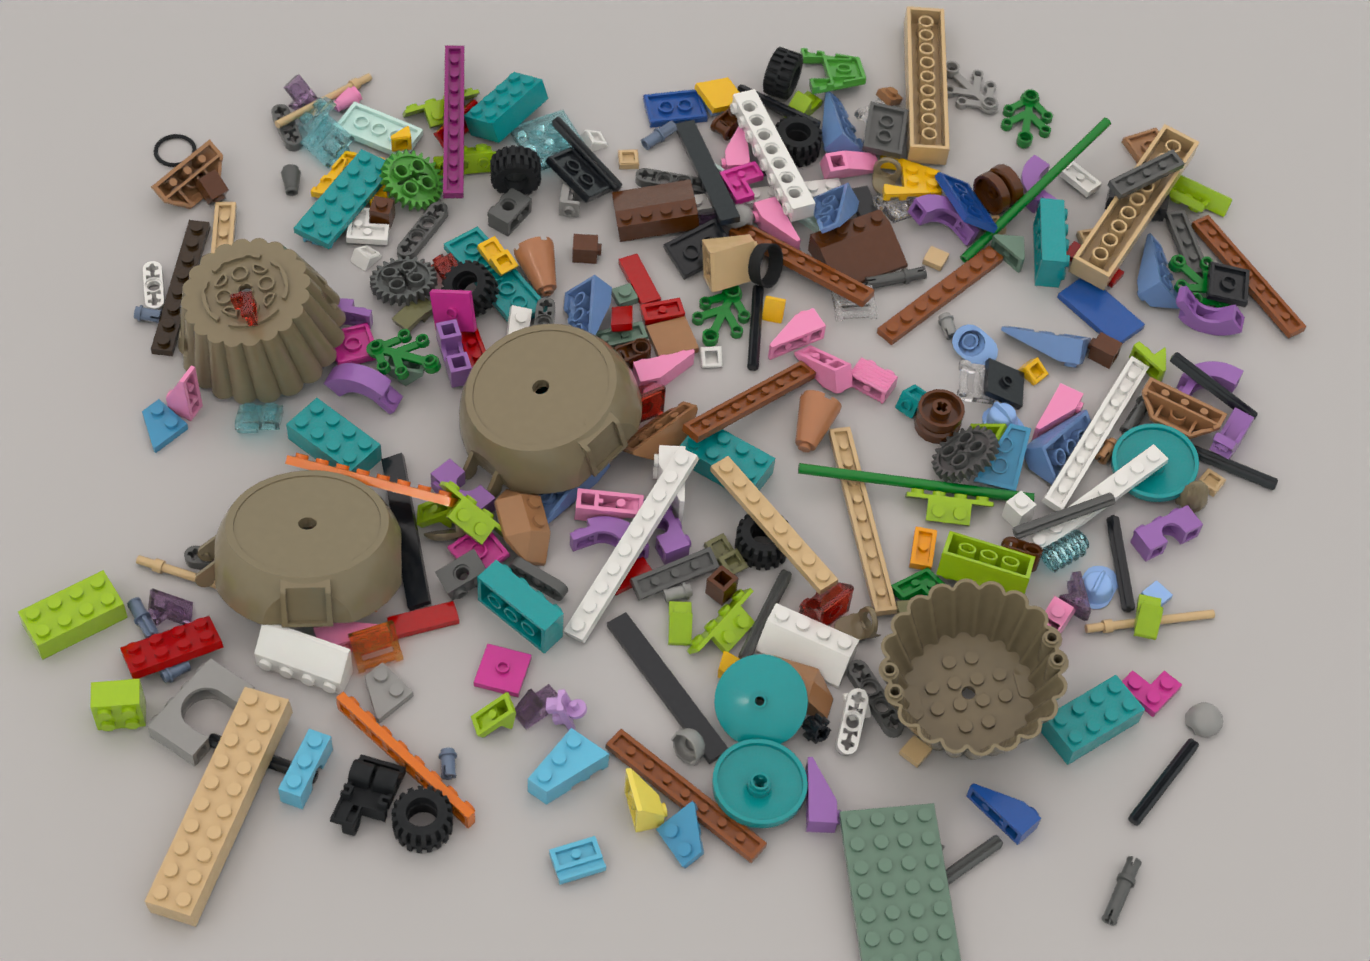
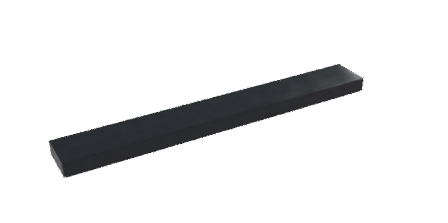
(707, 173)
(412, 560)
(665, 684)

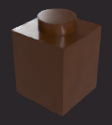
(212, 187)
(382, 211)
(586, 248)
(1104, 350)
(721, 585)

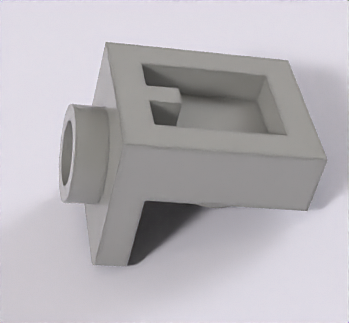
(567, 206)

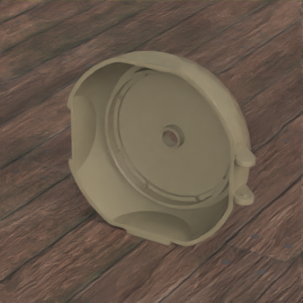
(551, 437)
(301, 576)

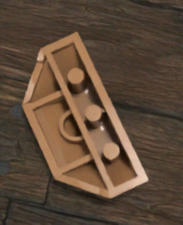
(179, 184)
(1180, 410)
(662, 430)
(524, 525)
(819, 696)

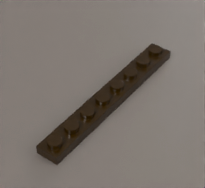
(189, 257)

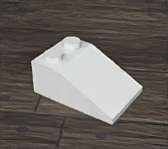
(660, 462)

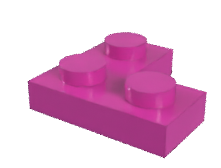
(738, 181)
(1152, 695)

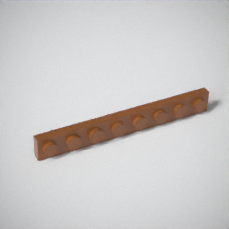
(811, 267)
(1259, 288)
(939, 295)
(748, 401)
(683, 792)

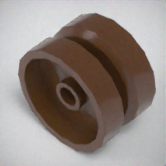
(998, 189)
(938, 415)

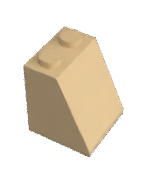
(726, 261)

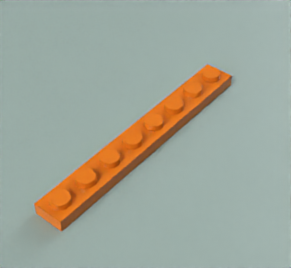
(381, 481)
(400, 754)

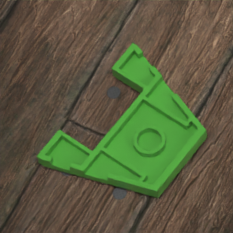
(841, 71)

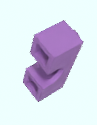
(452, 352)
(452, 472)
(1179, 523)
(673, 543)

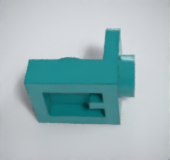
(909, 400)

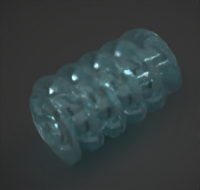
(1065, 550)

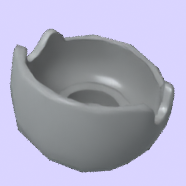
(746, 216)
(1204, 719)
(688, 745)

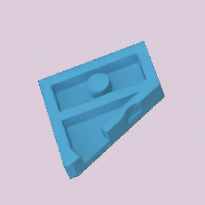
(162, 424)
(683, 835)

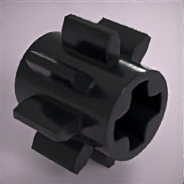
(816, 728)

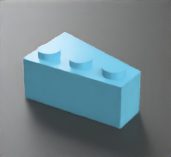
(566, 765)

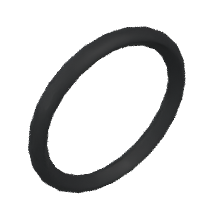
(169, 137)

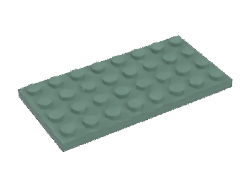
(899, 884)

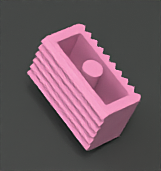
(873, 380)

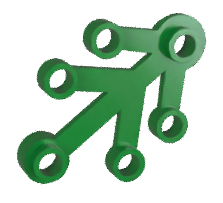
(1030, 100)
(1200, 283)
(721, 312)
(379, 348)

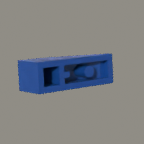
(1009, 814)

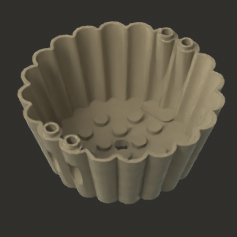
(294, 329)
(979, 643)

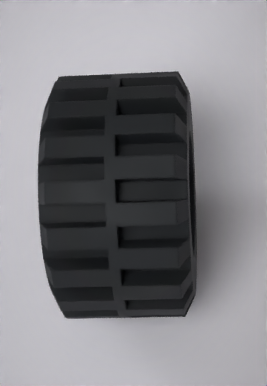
(782, 73)
(800, 138)
(515, 169)
(469, 273)
(753, 552)
(422, 836)

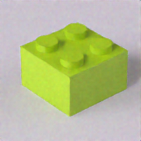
(118, 704)

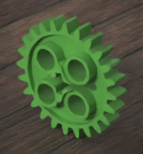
(405, 180)

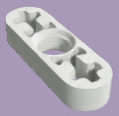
(149, 281)
(849, 703)

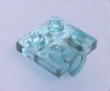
(320, 110)
(328, 141)
(258, 417)

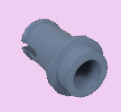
(147, 314)
(170, 673)
(448, 758)

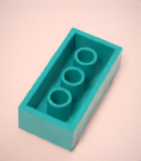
(506, 107)
(1050, 243)
(333, 438)
(752, 461)
(520, 606)
(1092, 719)

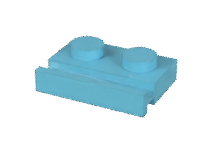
(577, 860)

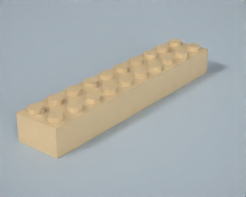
(926, 86)
(1129, 216)
(219, 807)

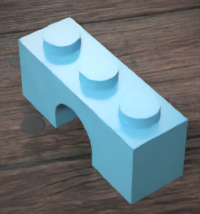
(299, 778)

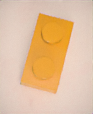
(923, 548)

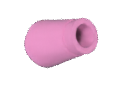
(346, 99)

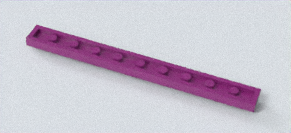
(454, 122)

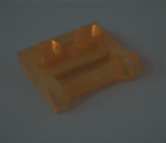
(372, 640)

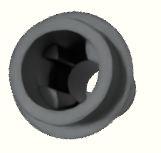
(291, 179)

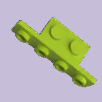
(435, 109)
(476, 159)
(1199, 197)
(949, 509)
(468, 516)
(727, 627)

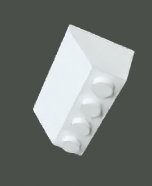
(808, 643)
(304, 658)

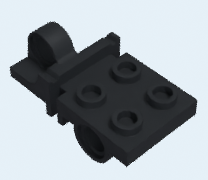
(367, 793)

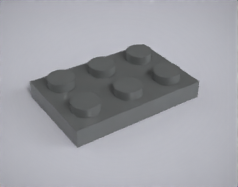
(885, 130)

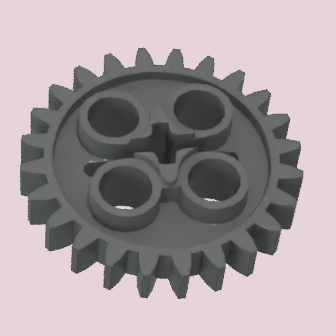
(391, 286)
(965, 454)

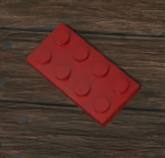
(171, 647)

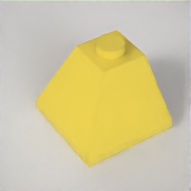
(643, 803)

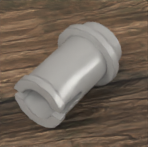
(947, 324)
(677, 592)

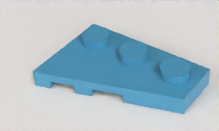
(1008, 465)

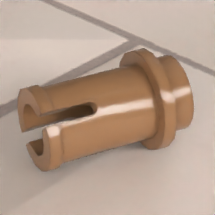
(1106, 451)

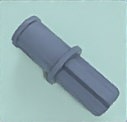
(659, 135)
(142, 617)

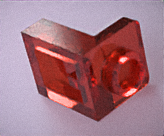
(443, 264)
(247, 304)

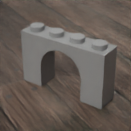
(169, 727)

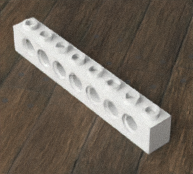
(772, 155)

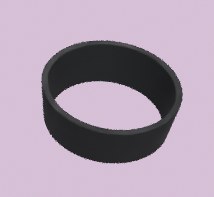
(774, 267)

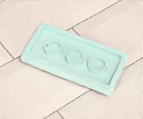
(375, 127)

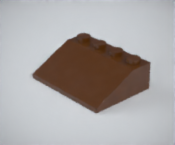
(655, 210)
(860, 247)

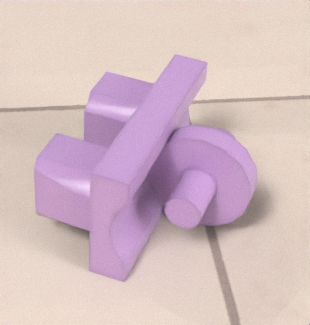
(565, 709)

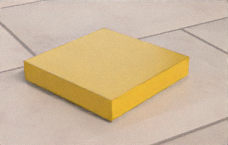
(716, 93)

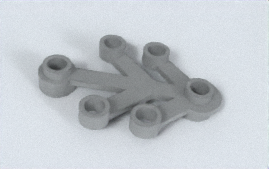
(987, 103)

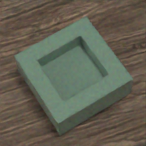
(624, 295)

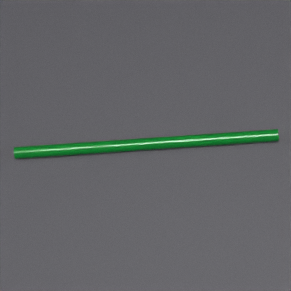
(1034, 191)
(907, 482)

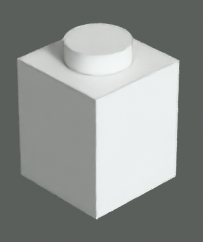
(1019, 509)

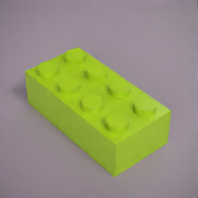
(983, 562)
(72, 614)

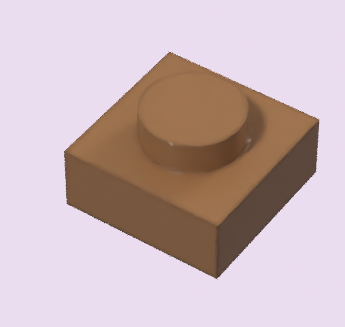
(889, 96)

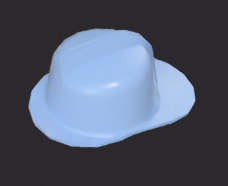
(974, 344)
(1001, 414)
(1100, 586)

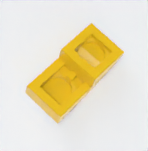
(496, 256)

